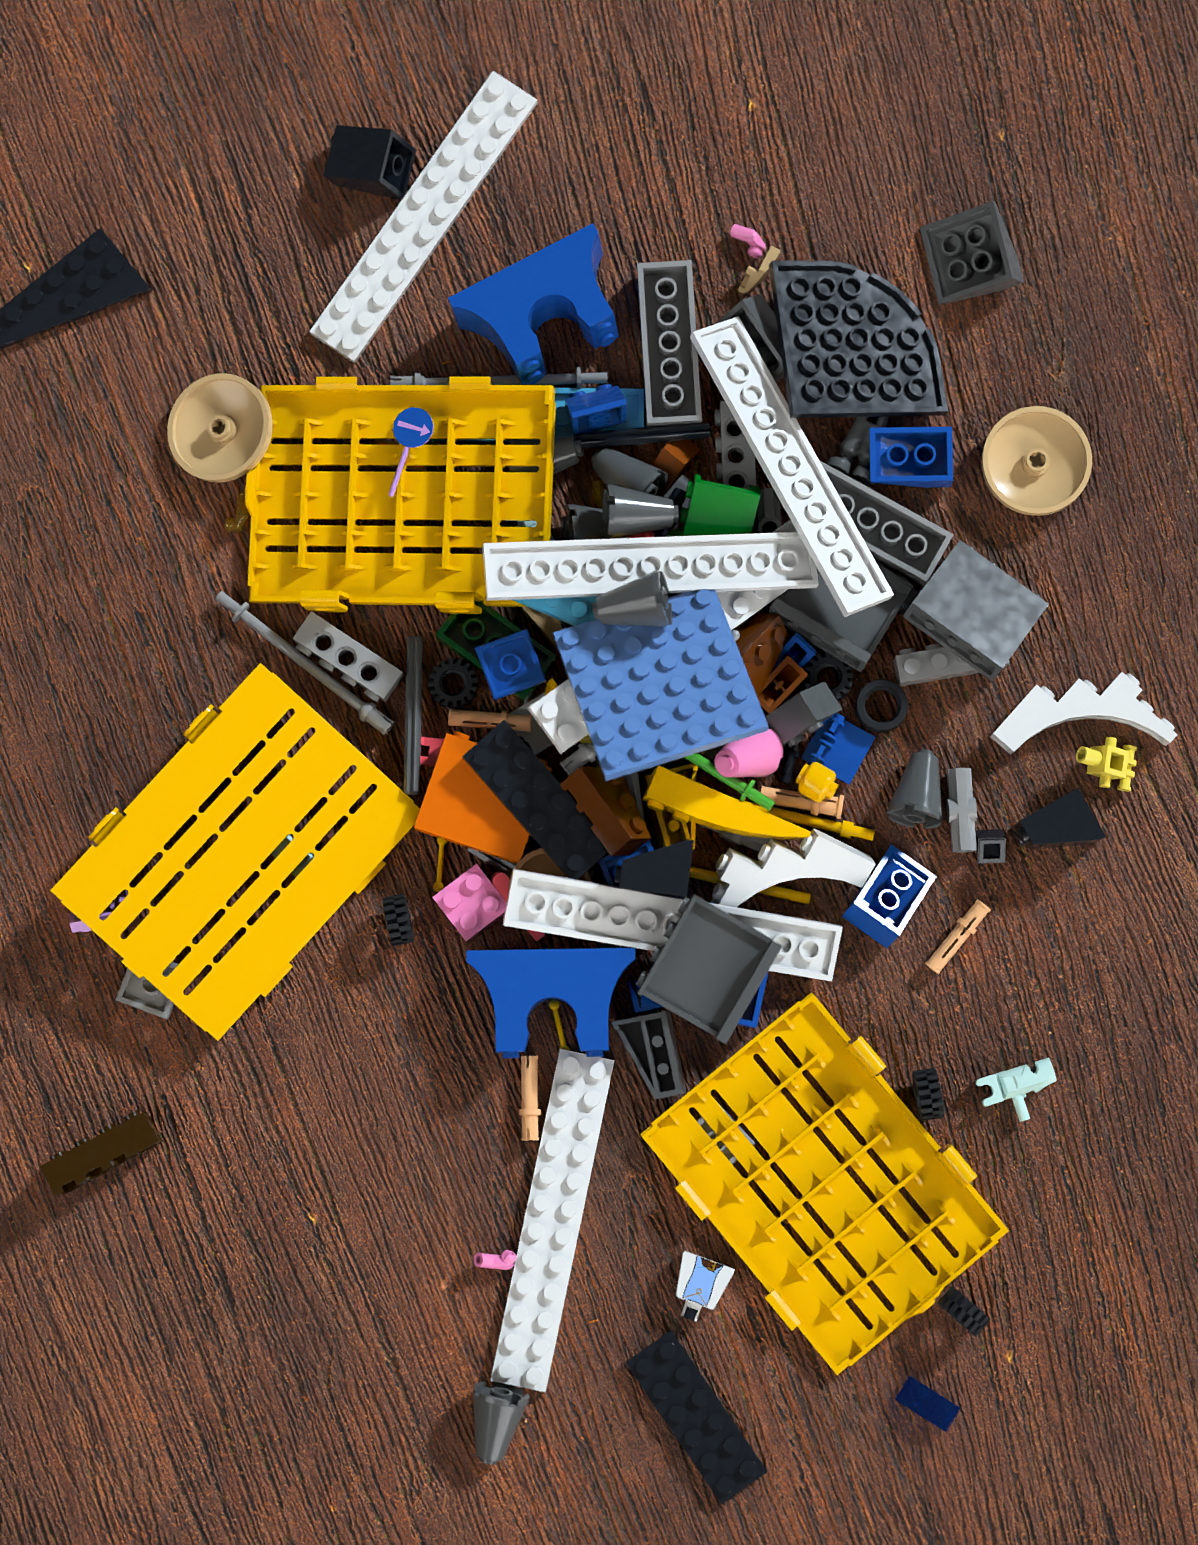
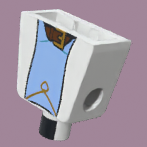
(701, 1283)

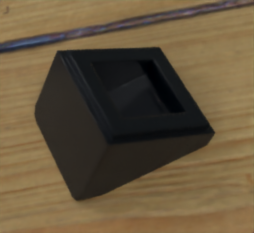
(990, 846)

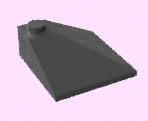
(970, 254)

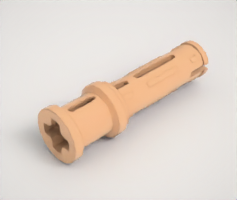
(796, 800)

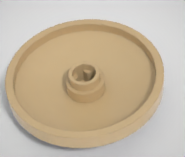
(220, 428)
(1036, 460)

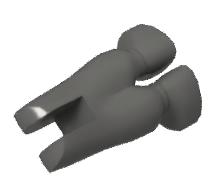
(857, 444)

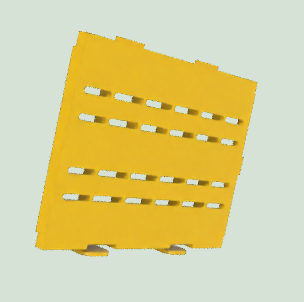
(356, 412)
(177, 792)
(794, 1283)

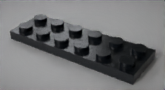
(536, 800)
(696, 1417)

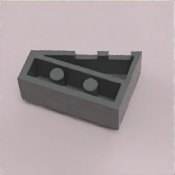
(803, 714)
(655, 1052)

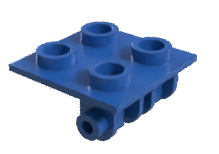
(839, 747)

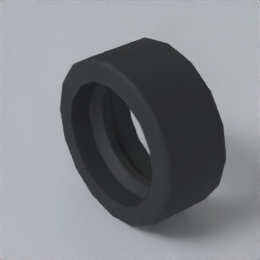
(896, 691)

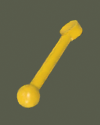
(438, 885)
(554, 1005)

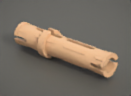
(489, 720)
(958, 936)
(529, 1096)

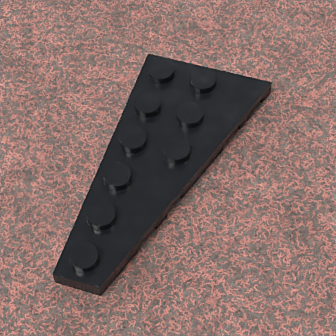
(72, 289)

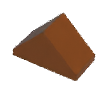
(675, 459)
(781, 684)

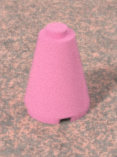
(751, 756)

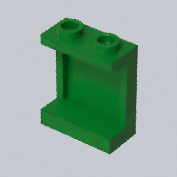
(718, 508)

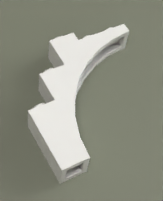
(1080, 702)
(779, 863)

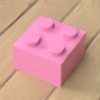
(471, 903)

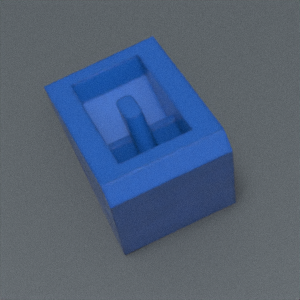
(798, 650)

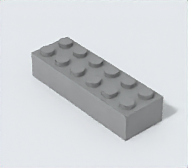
(667, 350)
(890, 530)

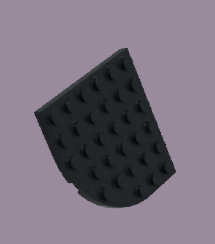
(853, 344)

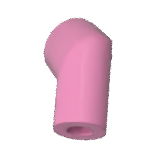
(749, 235)
(493, 1261)

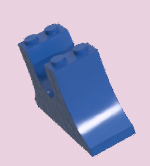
(540, 287)
(528, 977)

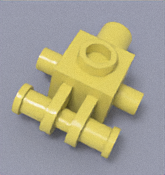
(1109, 763)

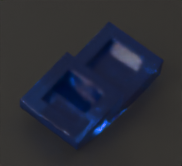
(927, 1403)

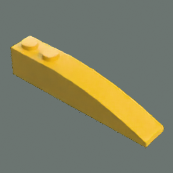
(713, 809)

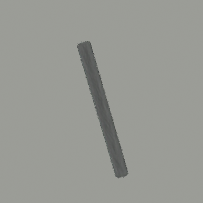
(413, 715)

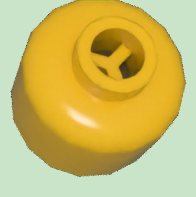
(817, 782)

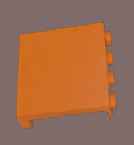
(465, 810)

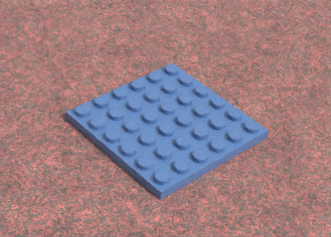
(659, 688)

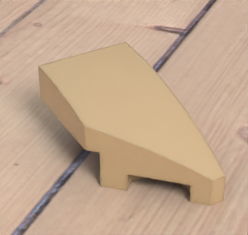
(754, 276)

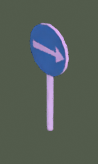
(411, 429)

